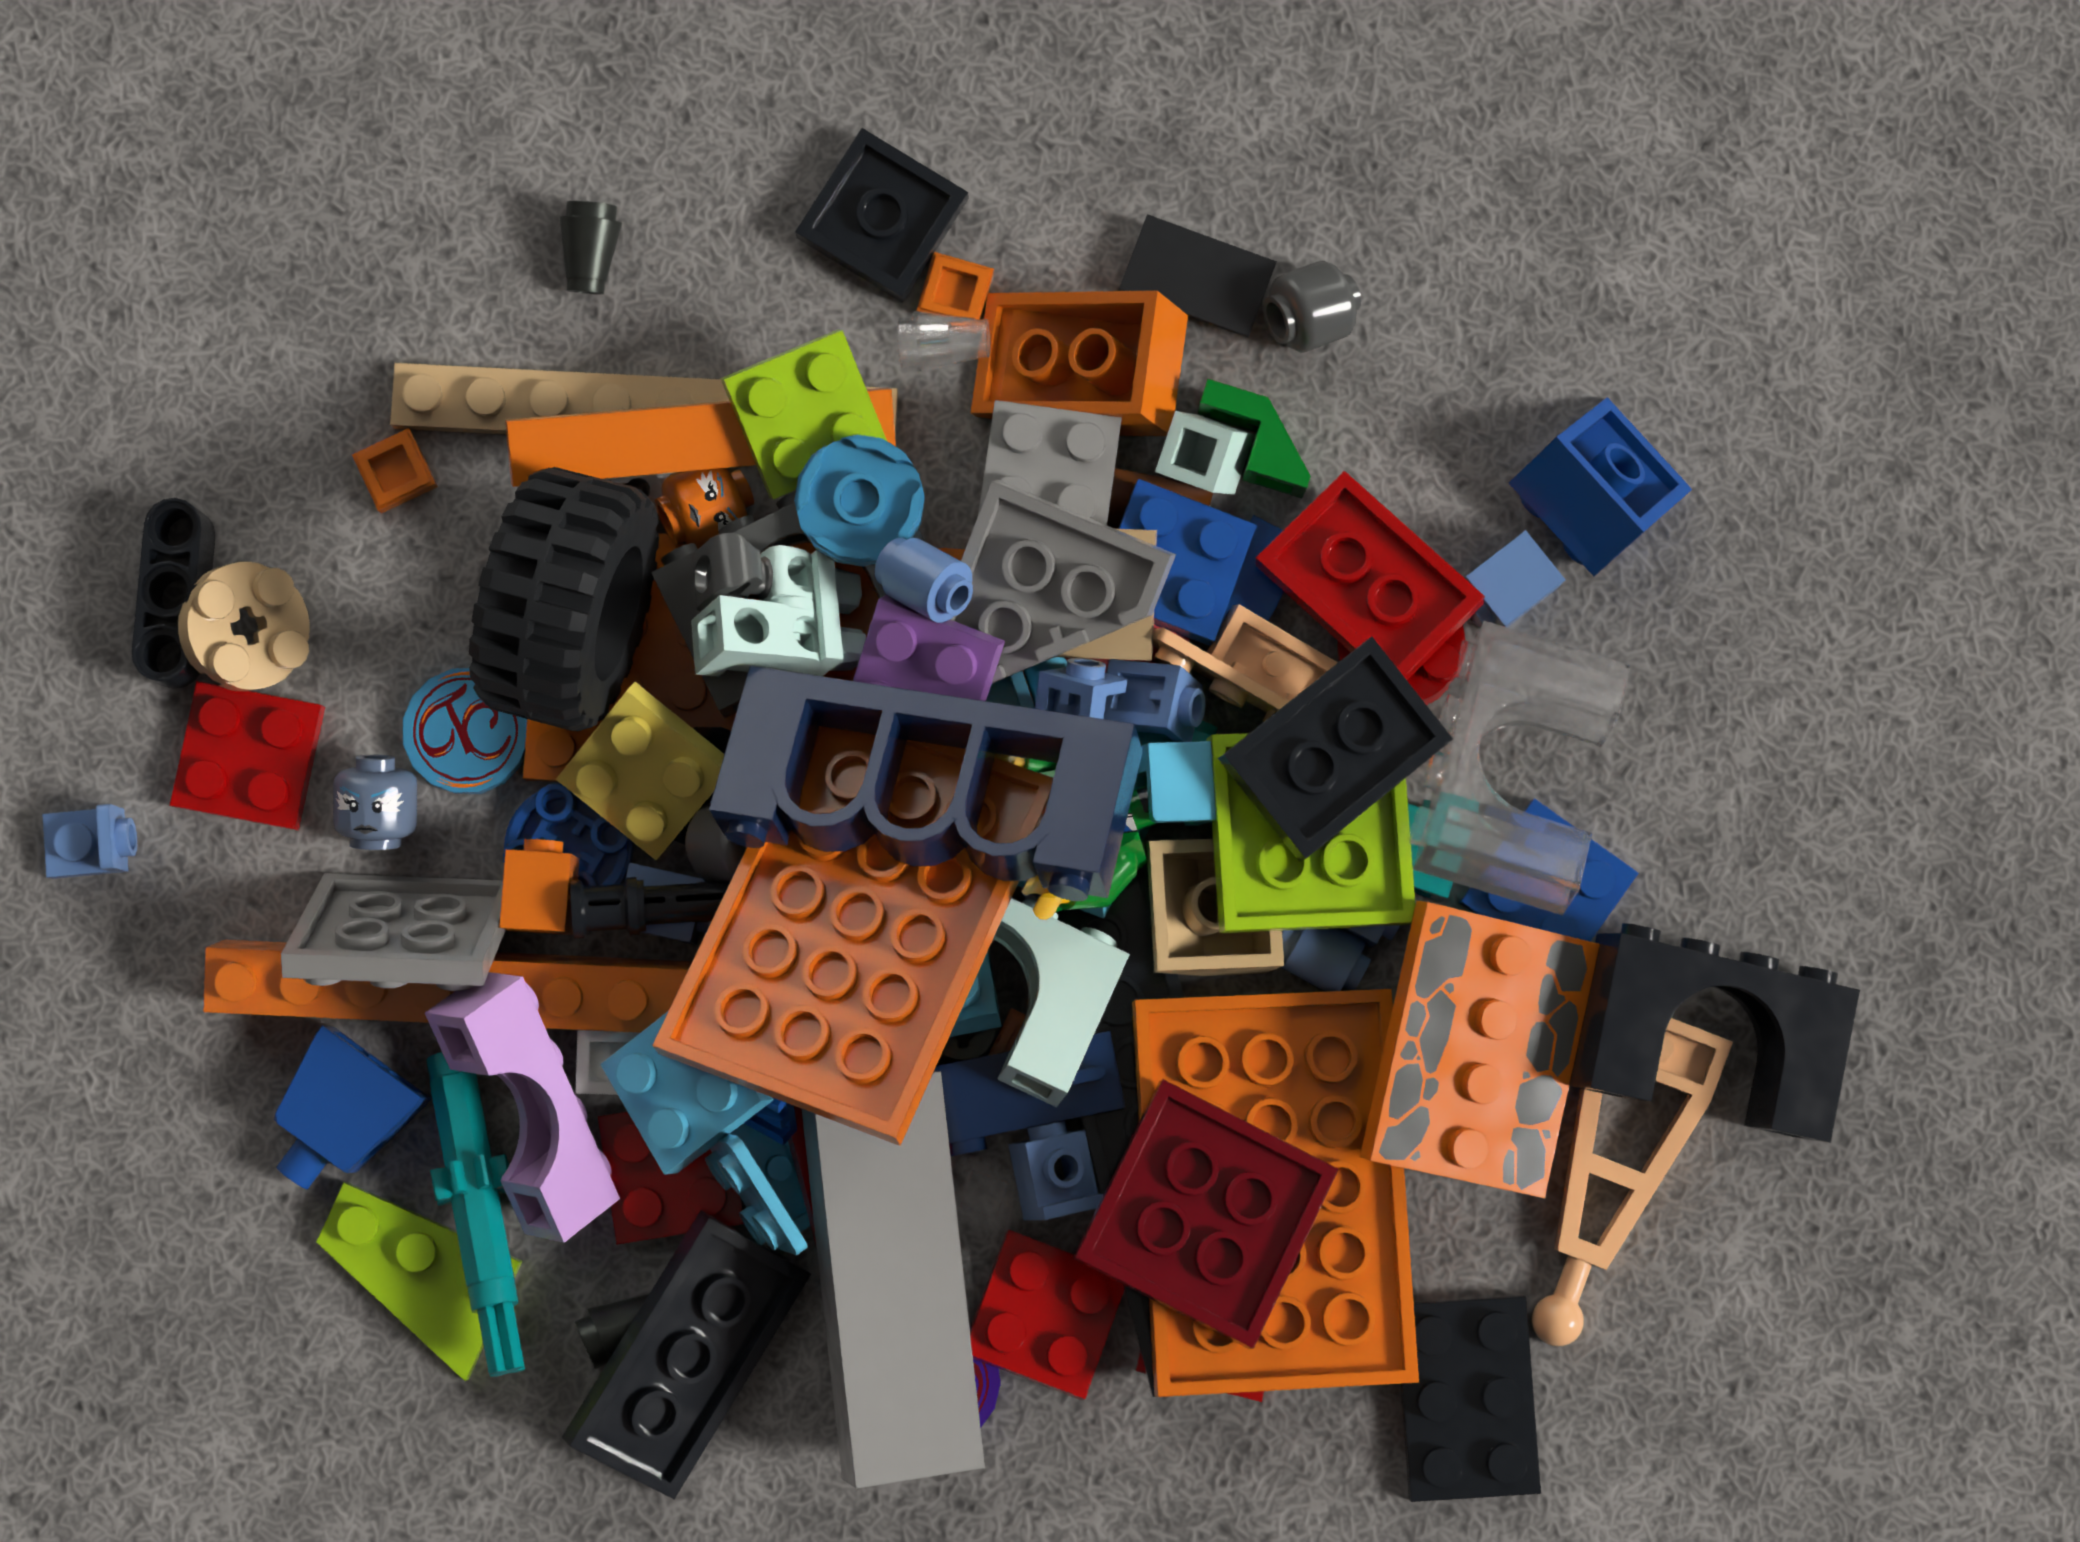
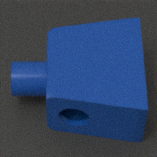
(342, 1107)

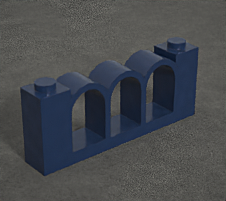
(777, 731)

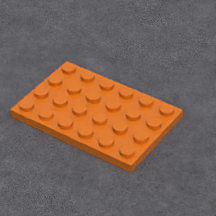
(847, 966)
(1308, 1077)

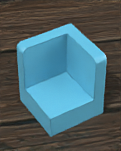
(1179, 782)

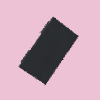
(1199, 274)

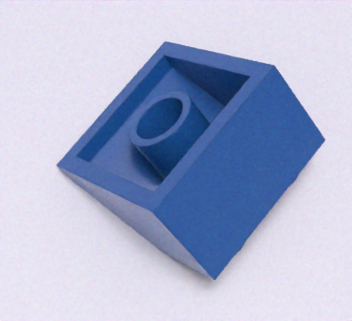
(1599, 486)

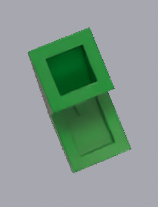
(1273, 459)

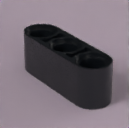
(158, 568)

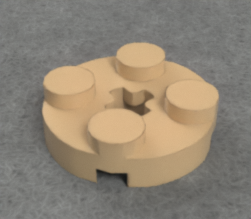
(280, 617)

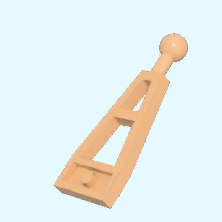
(1688, 1063)

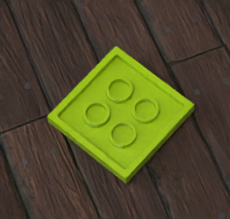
(1349, 882)

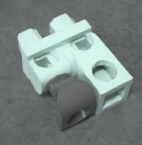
(790, 624)

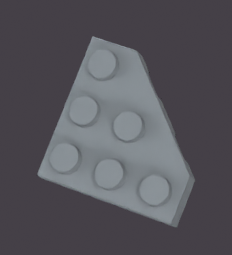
(1054, 578)

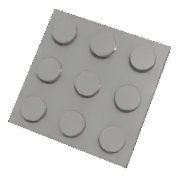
(397, 932)

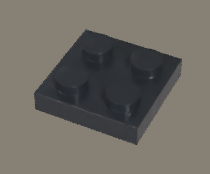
(882, 215)

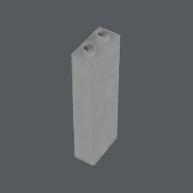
(894, 1298)

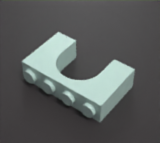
(1068, 988)

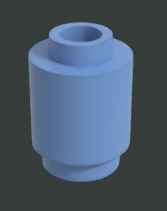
(924, 578)
(1325, 957)

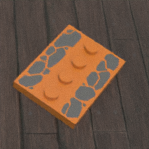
(1479, 1050)

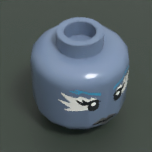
(375, 803)

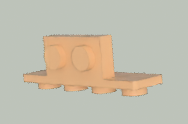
(1247, 661)

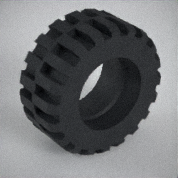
(563, 598)

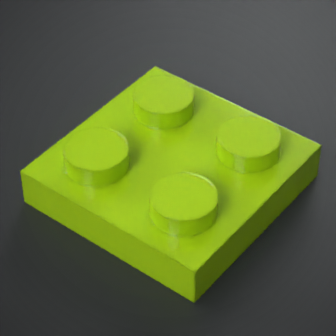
(800, 405)

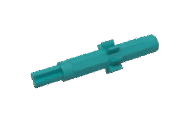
(473, 1188)

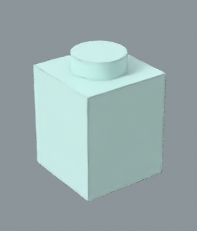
(1204, 453)

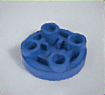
(584, 833)

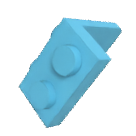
(766, 1183)

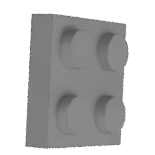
(1054, 456)

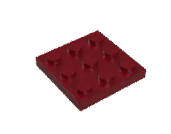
(1206, 1214)

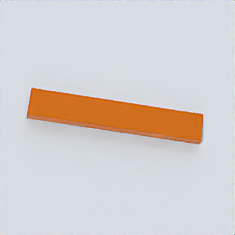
(643, 440)

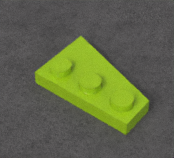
(408, 1268)

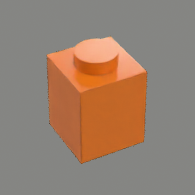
(538, 888)

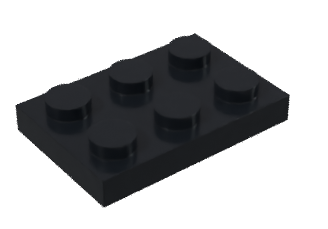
(1335, 749)
(1474, 1402)

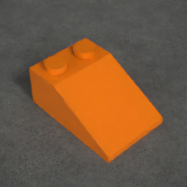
(1085, 355)

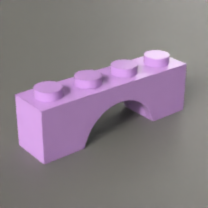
(557, 1170)

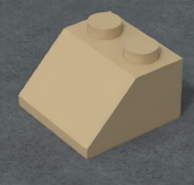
(1187, 917)

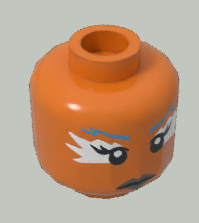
(701, 503)

